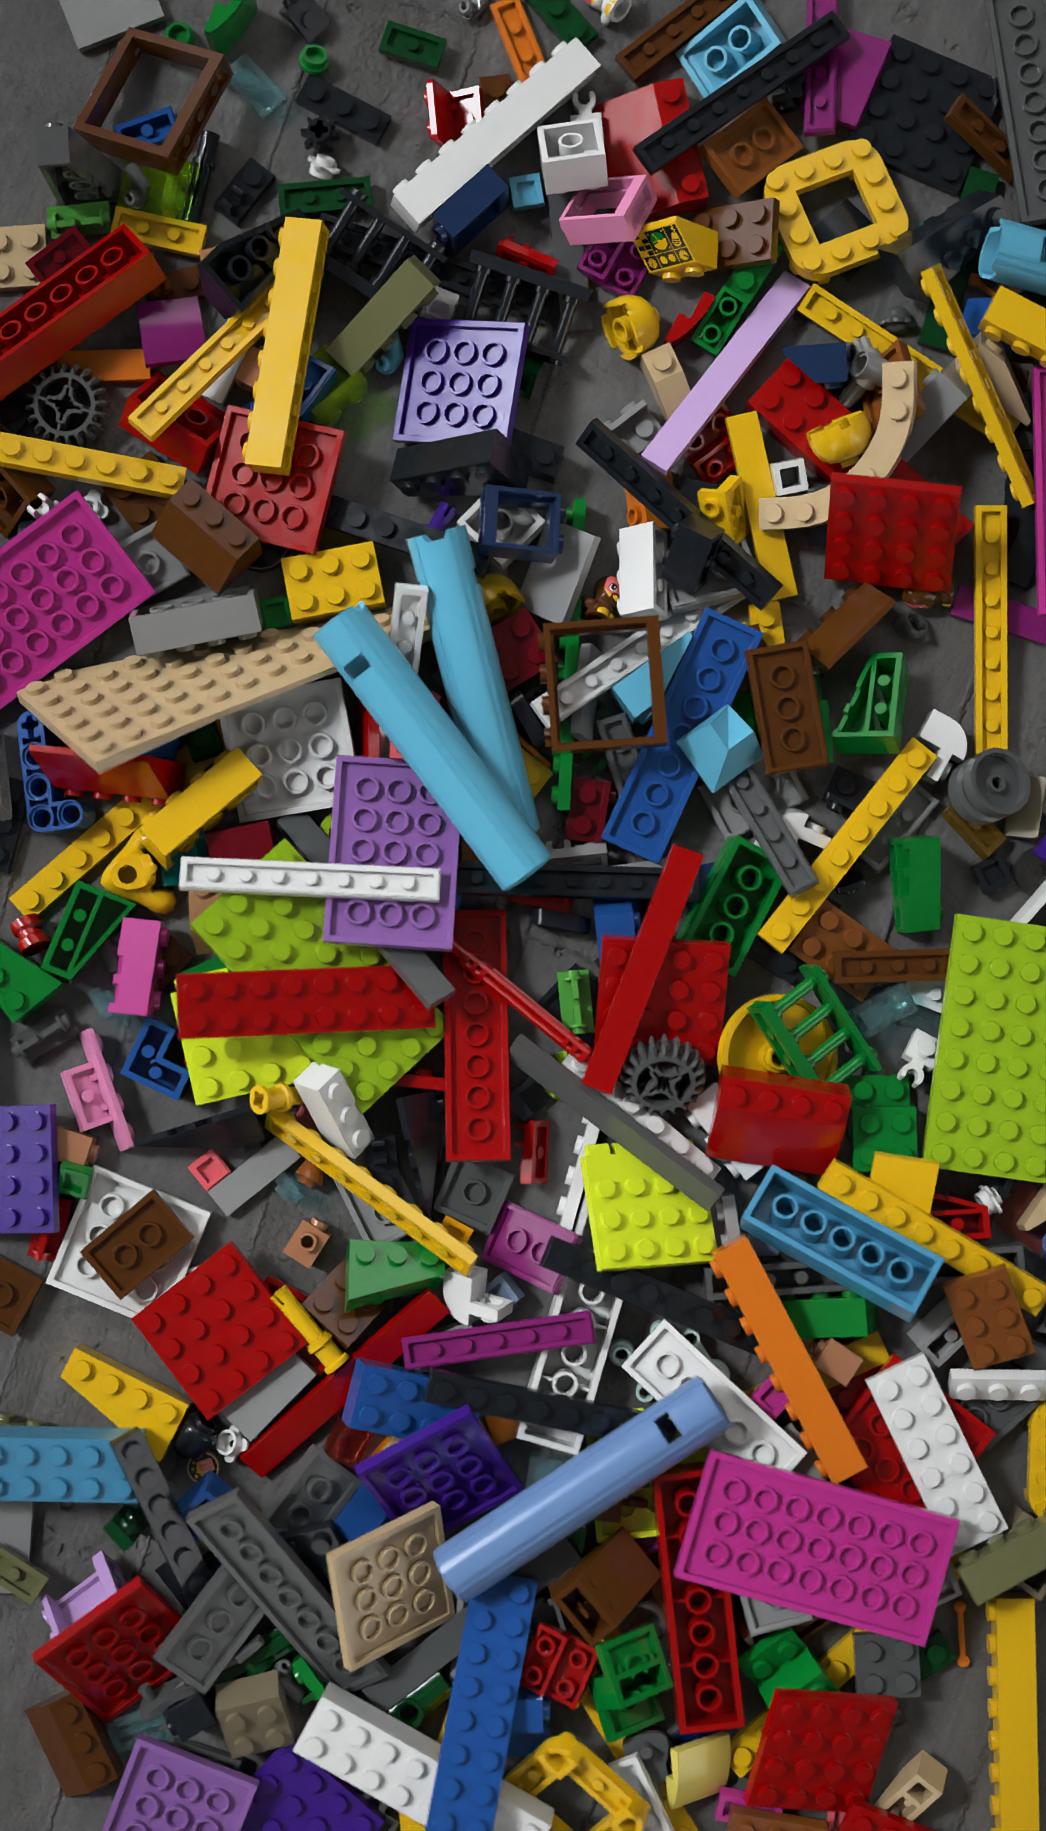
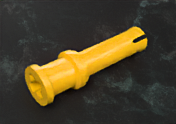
(279, 1097)
(318, 1341)

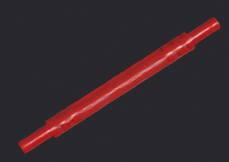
(522, 1003)

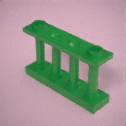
(786, 1041)

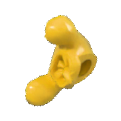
(133, 877)

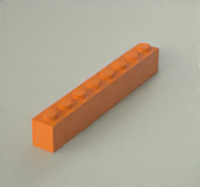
(788, 1359)

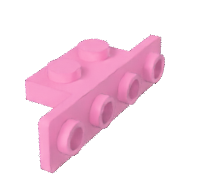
(94, 1095)

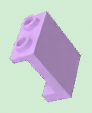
(84, 1596)

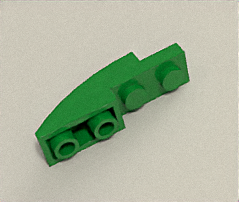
(731, 306)

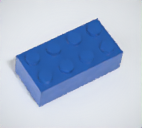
(389, 1400)

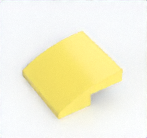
(698, 1769)

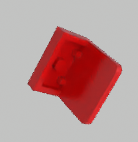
(451, 110)

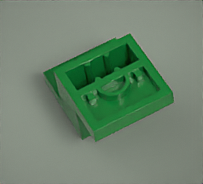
(880, 1118)
(784, 1662)
(630, 1682)

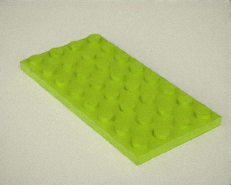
(286, 934)
(991, 1053)

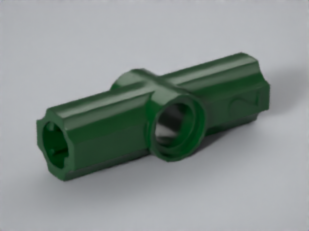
(273, 1648)
(424, 1698)

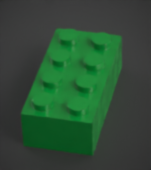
(733, 899)

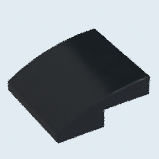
(839, 222)

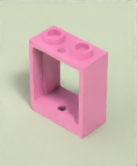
(631, 197)

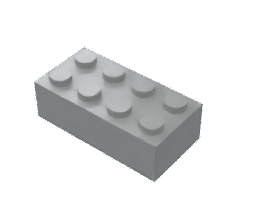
(196, 620)

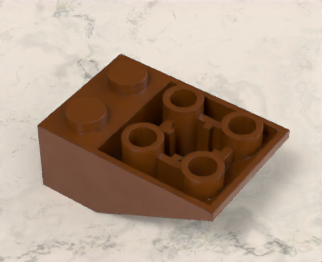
(604, 1585)

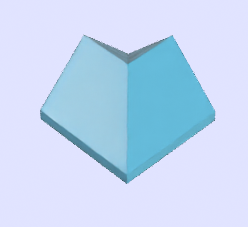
(721, 747)

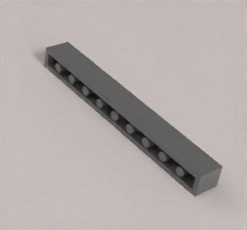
(794, 1277)

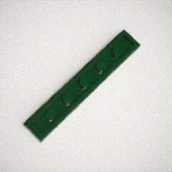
(931, 333)

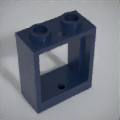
(470, 210)
(524, 498)

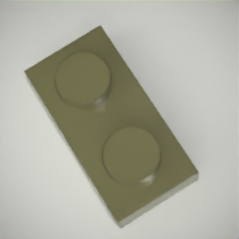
(21, 1575)

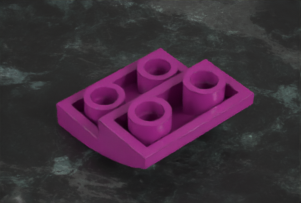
(614, 267)
(170, 330)

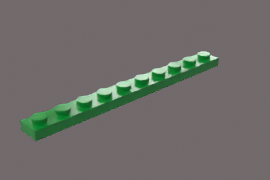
(563, 763)

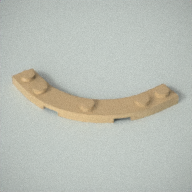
(879, 459)

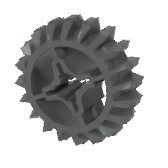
(69, 391)
(666, 1065)

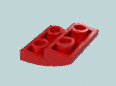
(711, 451)
(558, 1665)

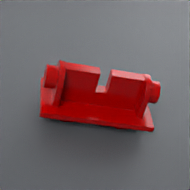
(46, 1245)

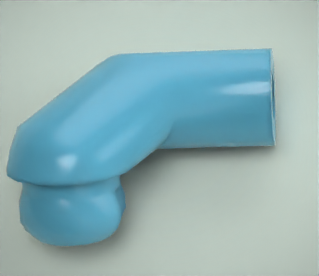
(391, 358)

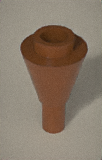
(310, 1175)

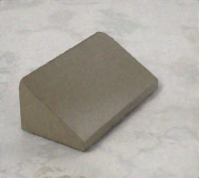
(1026, 822)

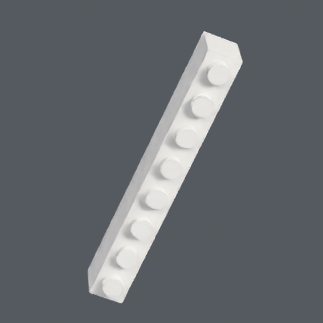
(496, 133)

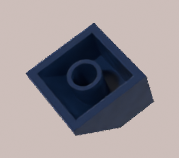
(824, 362)

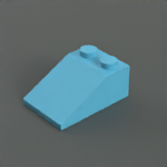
(730, 45)
(633, 692)

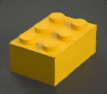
(332, 582)

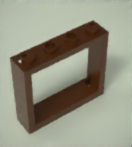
(191, 119)
(548, 675)

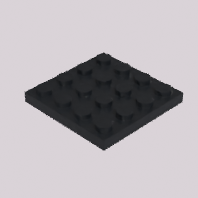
(909, 111)

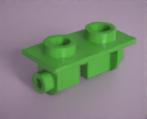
(87, 217)
(575, 1001)

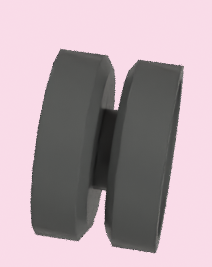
(989, 786)

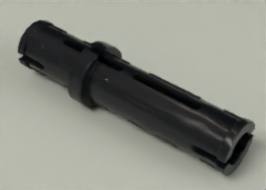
(207, 144)

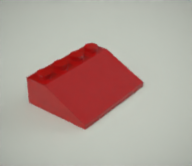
(634, 117)
(133, 778)
(777, 1120)

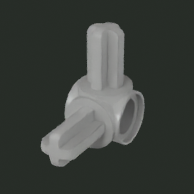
(864, 370)

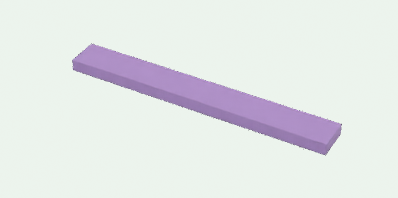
(725, 373)

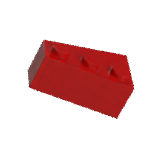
(962, 1215)

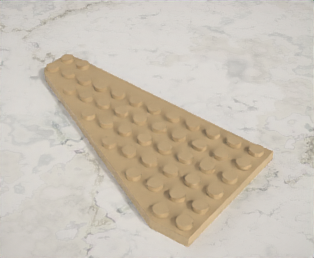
(143, 702)

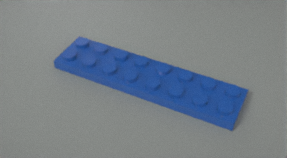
(664, 775)
(482, 1707)

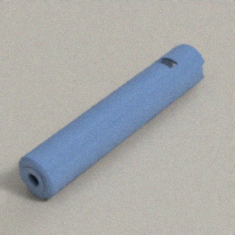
(579, 1490)

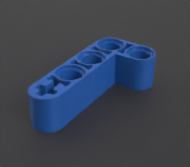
(33, 777)

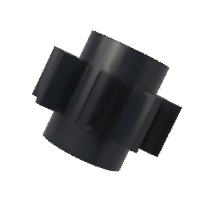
(312, 131)

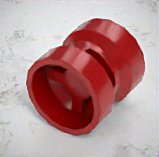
(31, 937)

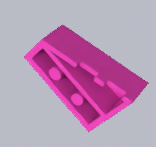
(140, 967)

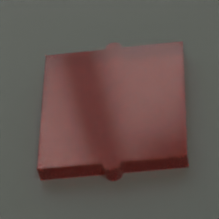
(1012, 1211)

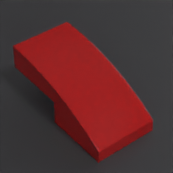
(684, 327)

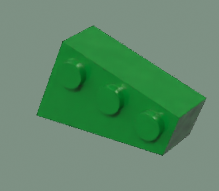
(877, 708)
(915, 882)
(83, 927)
(24, 984)
(387, 1271)
(831, 1314)

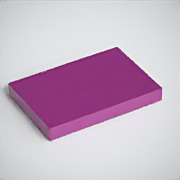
(858, 71)
(520, 1242)

